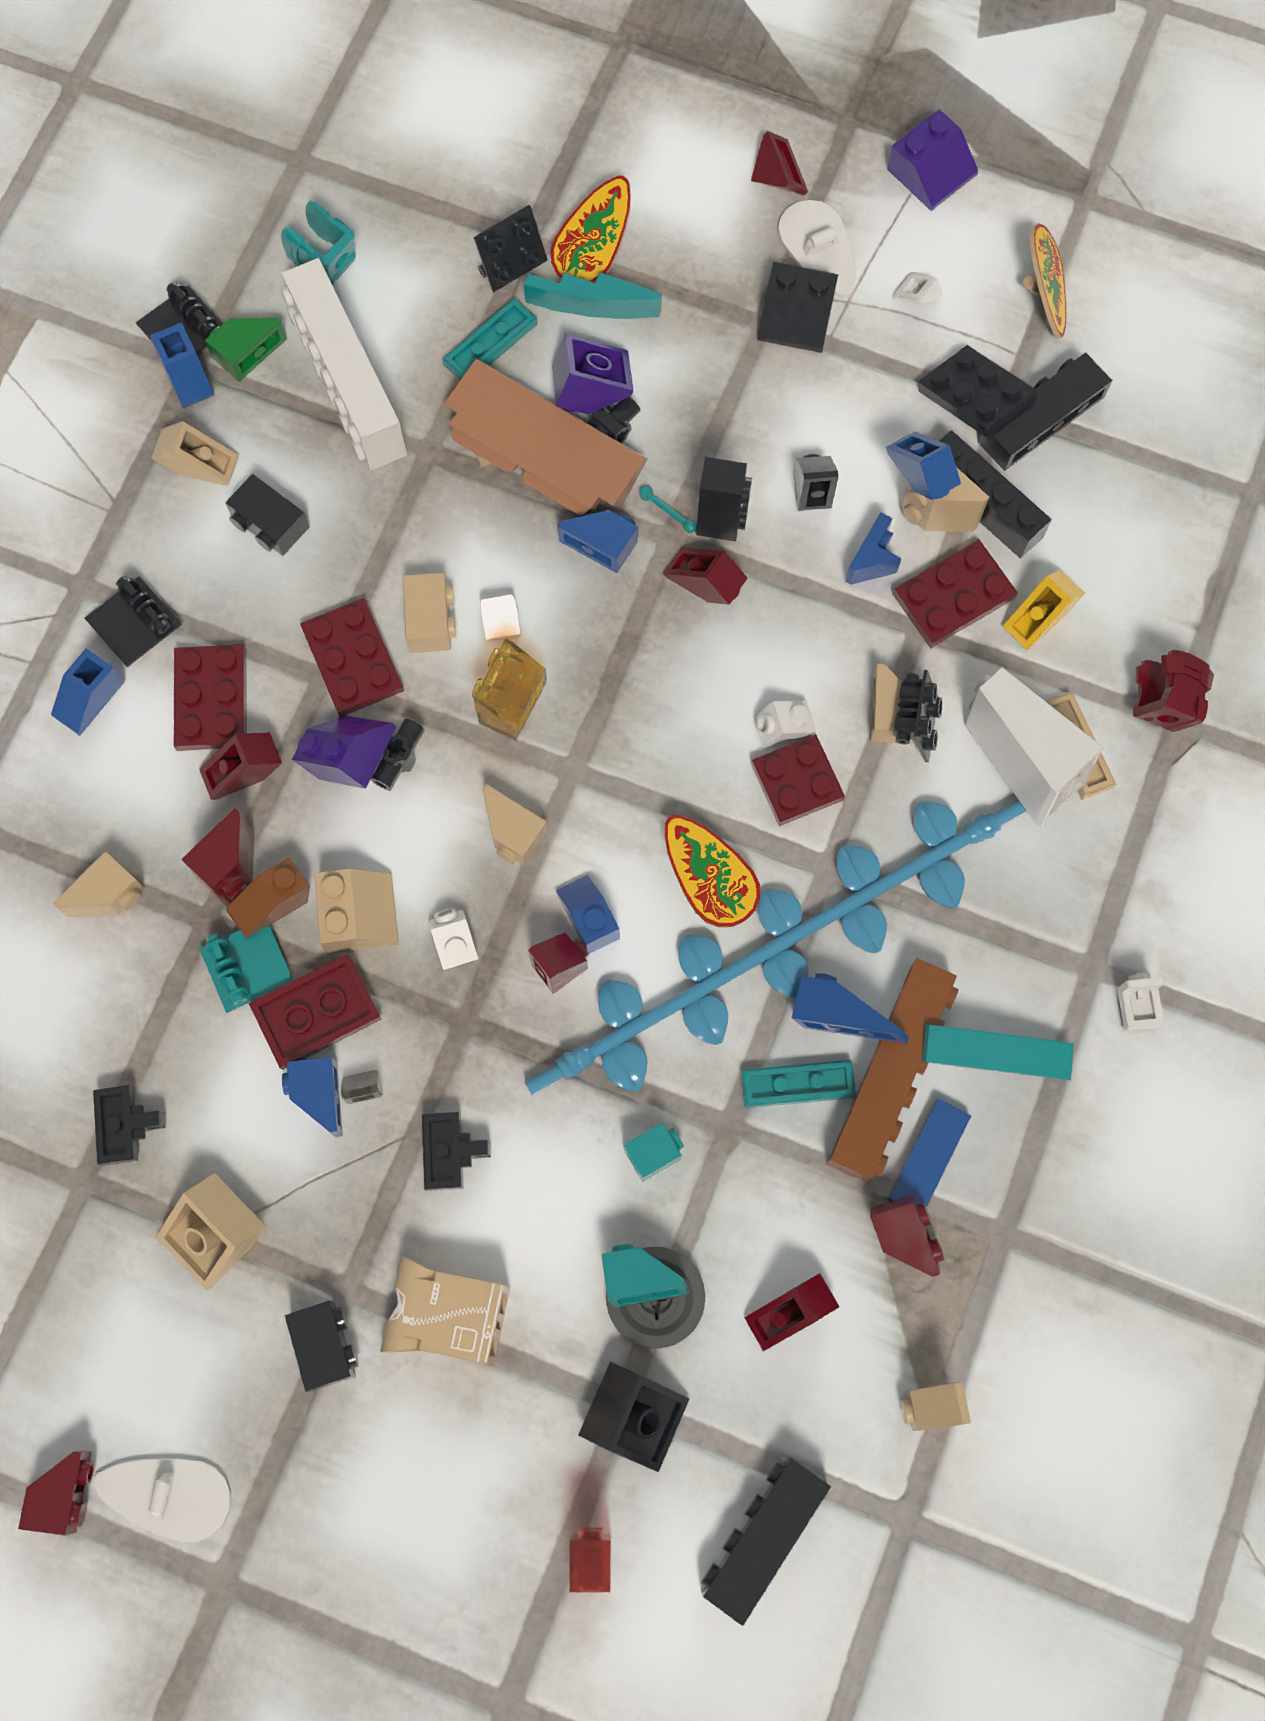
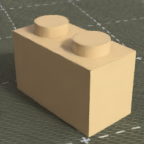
(427, 612)

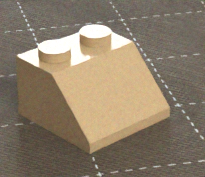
(953, 513)
(355, 910)
(210, 1230)

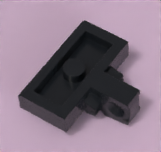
(121, 1124)
(448, 1151)

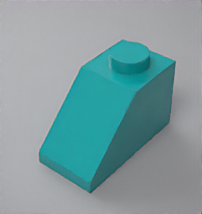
(638, 1277)

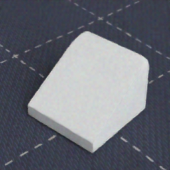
(500, 617)

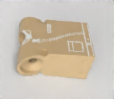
(445, 1314)

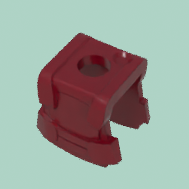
(1173, 691)

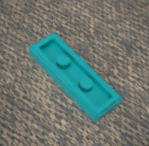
(491, 338)
(798, 1084)

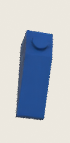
(830, 1007)

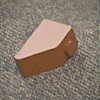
(269, 898)

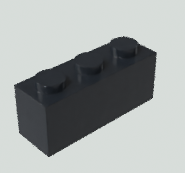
(723, 499)

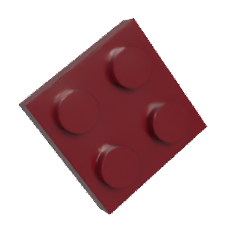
(797, 780)

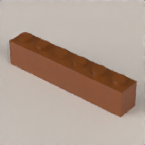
(891, 1074)

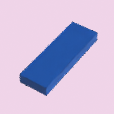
(931, 1152)

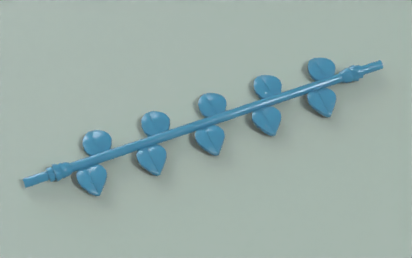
(781, 917)

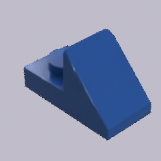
(872, 558)

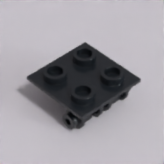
(510, 249)
(182, 307)
(132, 620)
(918, 713)

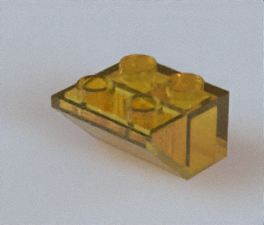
(508, 690)

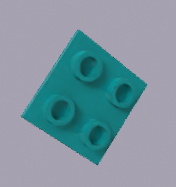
(245, 967)

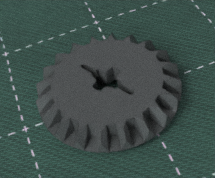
(676, 1315)

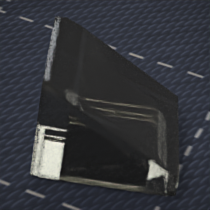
(361, 1087)

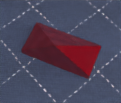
(778, 166)

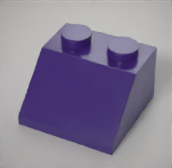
(933, 160)
(590, 375)
(344, 749)

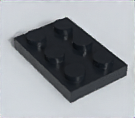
(977, 390)

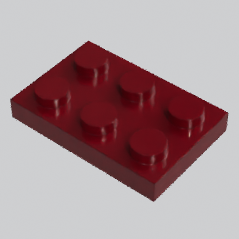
(955, 593)
(352, 657)
(209, 696)
(314, 1011)

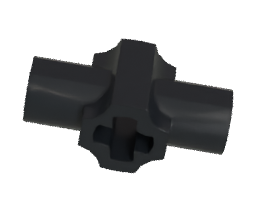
(615, 420)
(404, 740)

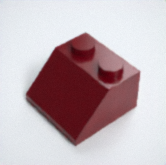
(224, 858)

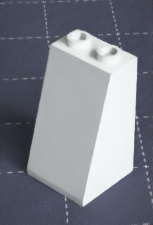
(1030, 744)

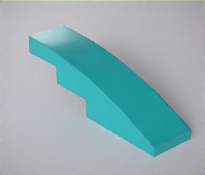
(603, 299)
(997, 1052)

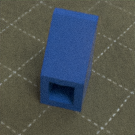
(181, 365)
(85, 691)

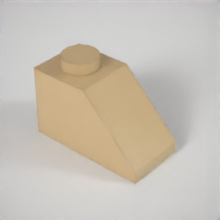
(194, 454)
(884, 704)
(513, 827)
(100, 890)
(935, 1406)

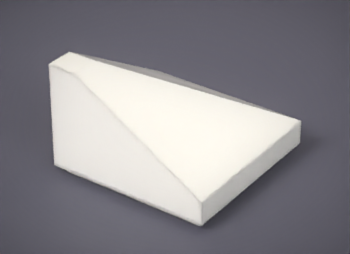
(919, 289)

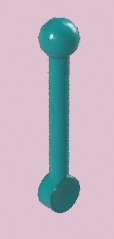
(646, 494)

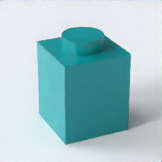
(654, 1151)

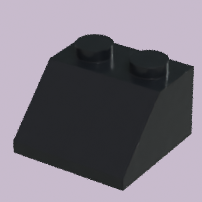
(797, 307)
(633, 1417)

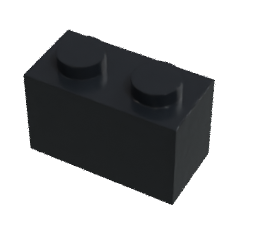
(267, 515)
(321, 1345)

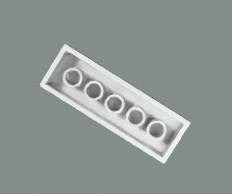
(342, 365)

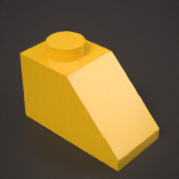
(1043, 609)

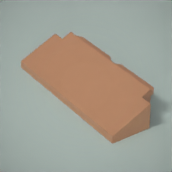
(555, 448)

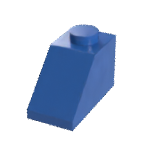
(925, 464)
(601, 537)
(589, 914)
(315, 1090)

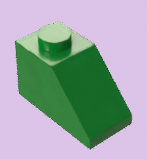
(245, 343)

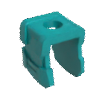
(329, 229)

